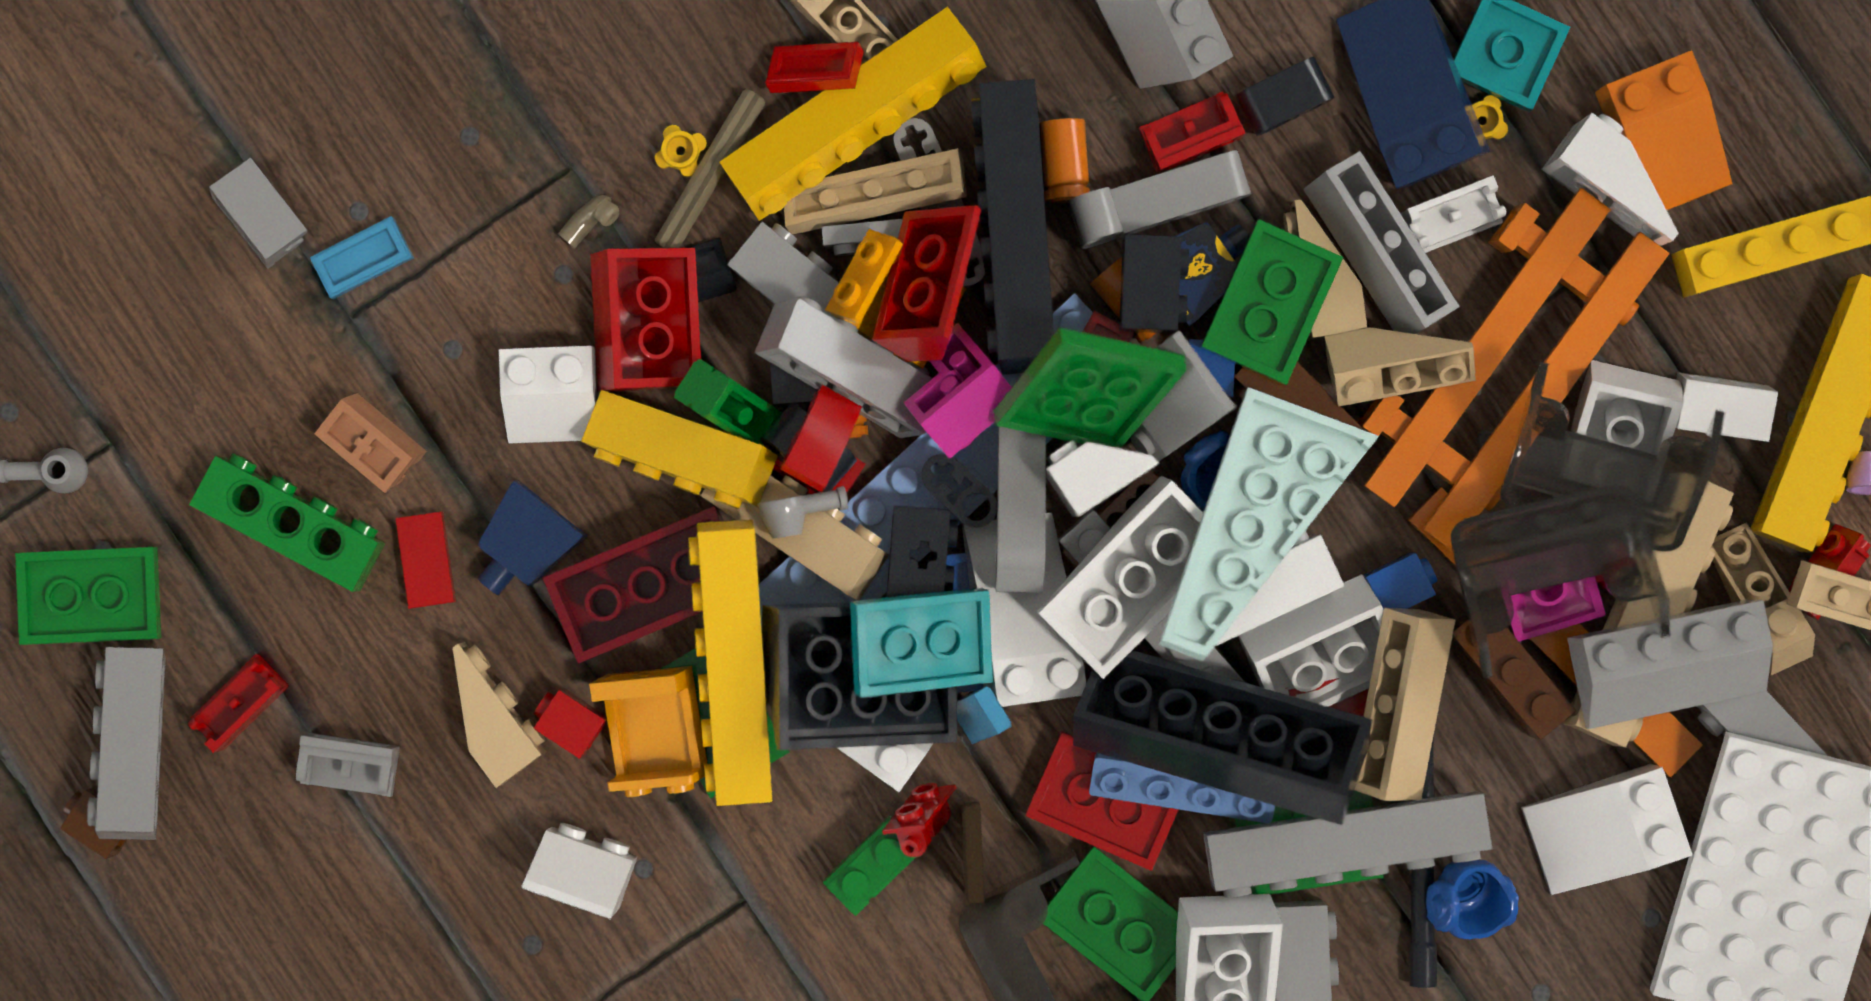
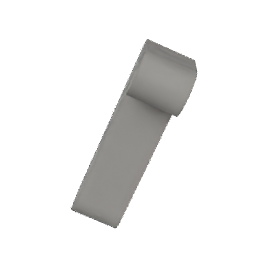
(1159, 199)
(1020, 511)

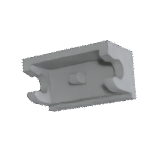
(258, 212)
(347, 764)

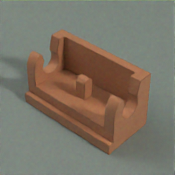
(369, 442)

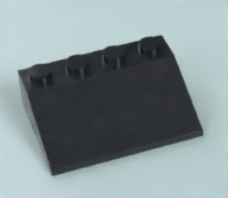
(813, 687)

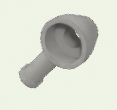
(73, 479)
(787, 515)

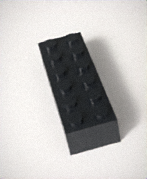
(1016, 221)
(1224, 734)

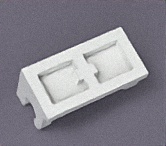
(1455, 214)
(1746, 405)

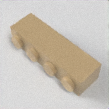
(825, 546)
(1404, 702)

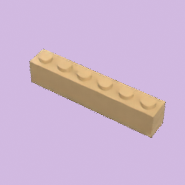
(1679, 573)

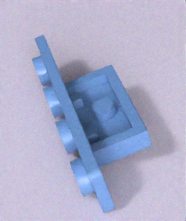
(1143, 785)

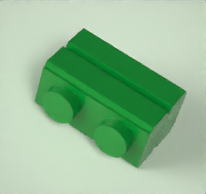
(726, 402)
(867, 869)

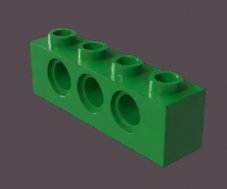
(220, 498)

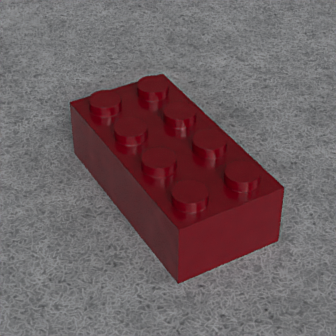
(628, 589)

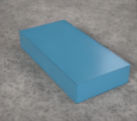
(362, 257)
(981, 715)

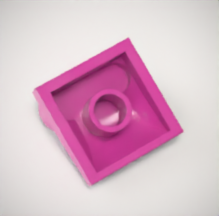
(1555, 608)

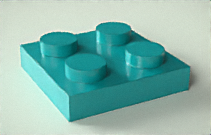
(1509, 51)

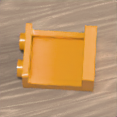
(862, 287)
(653, 729)

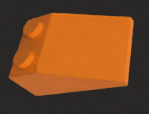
(1671, 128)

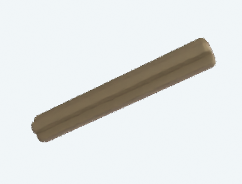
(710, 170)

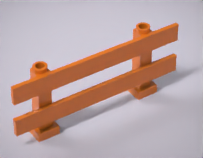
(1550, 260)

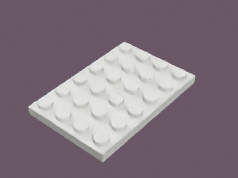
(1773, 880)

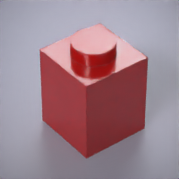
(569, 721)

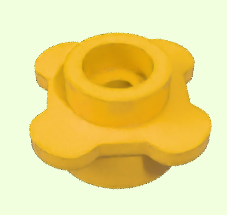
(1491, 111)
(676, 138)

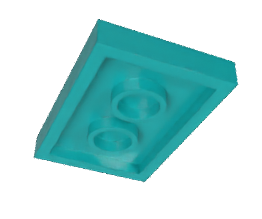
(921, 642)

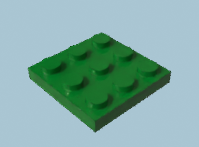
(1089, 389)

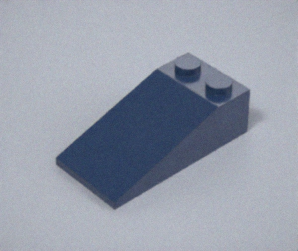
(1411, 89)

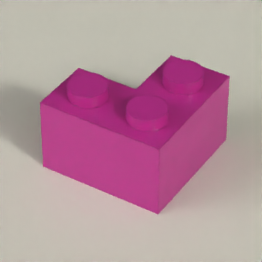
(961, 397)

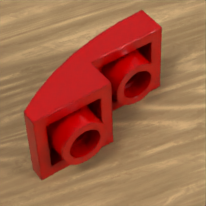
(821, 438)

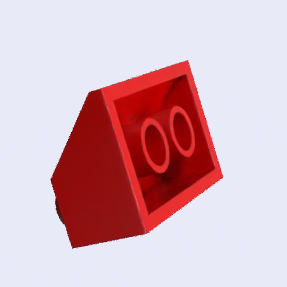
(926, 282)
(644, 317)

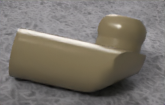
(583, 220)

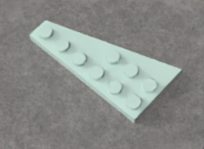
(1265, 495)

